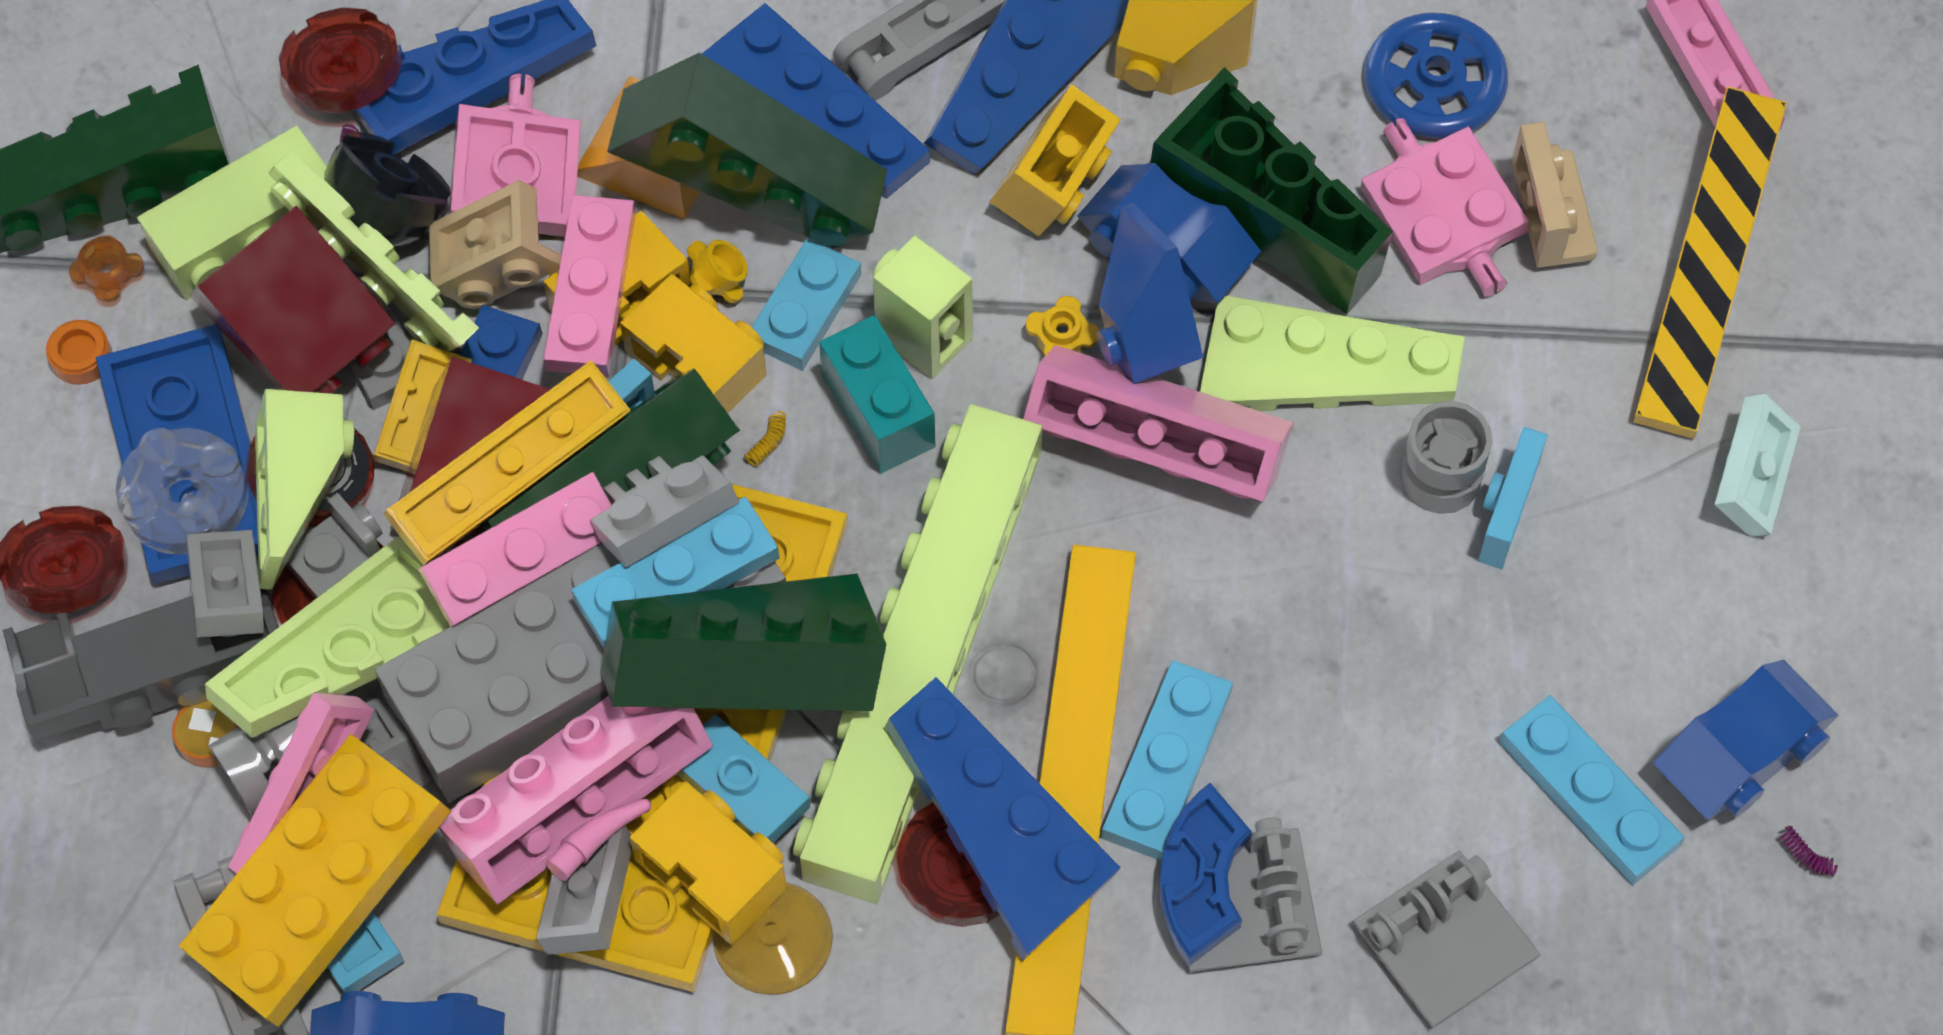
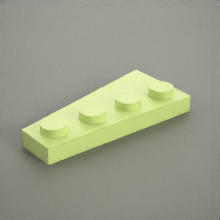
(372, 253)
(1299, 356)
(331, 642)

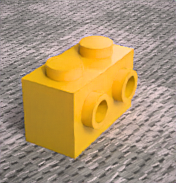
(1055, 162)

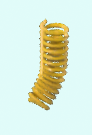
(768, 441)

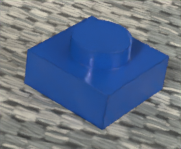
(502, 342)

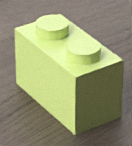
(923, 305)

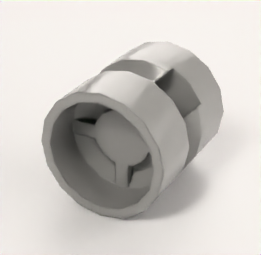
(1446, 457)
(250, 761)

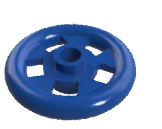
(1427, 117)

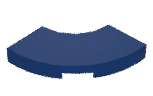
(1196, 874)

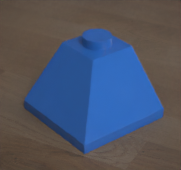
(1146, 302)

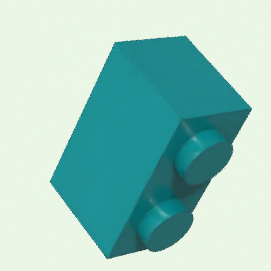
(877, 394)

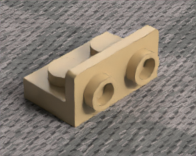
(1552, 199)
(490, 248)

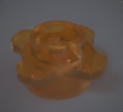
(101, 253)

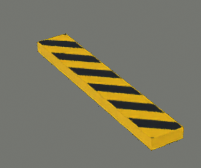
(1710, 263)

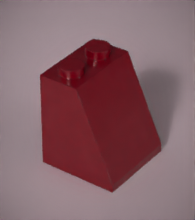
(294, 308)
(461, 412)

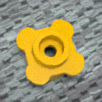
(718, 268)
(1065, 313)

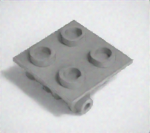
(1273, 900)
(1446, 937)

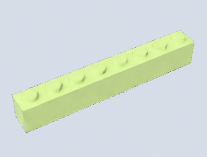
(927, 636)

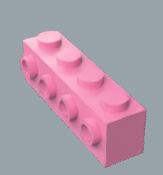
(1158, 424)
(579, 773)

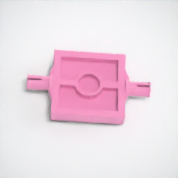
(513, 145)
(1445, 206)

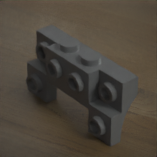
(120, 668)

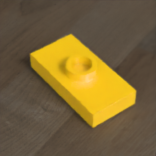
(409, 403)

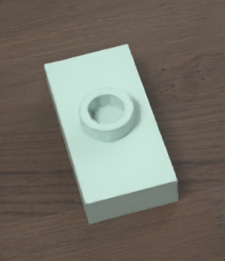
(1757, 465)

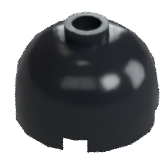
(384, 189)

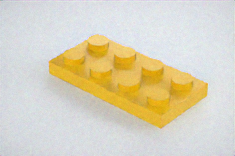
(314, 879)

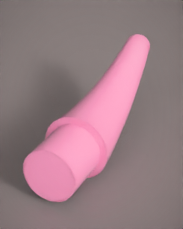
(586, 839)

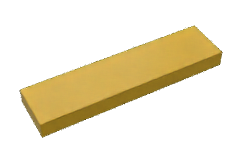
(507, 463)

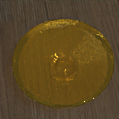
(781, 947)

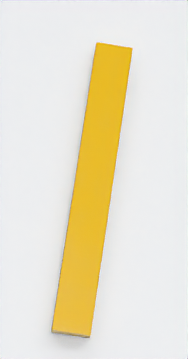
(1077, 768)

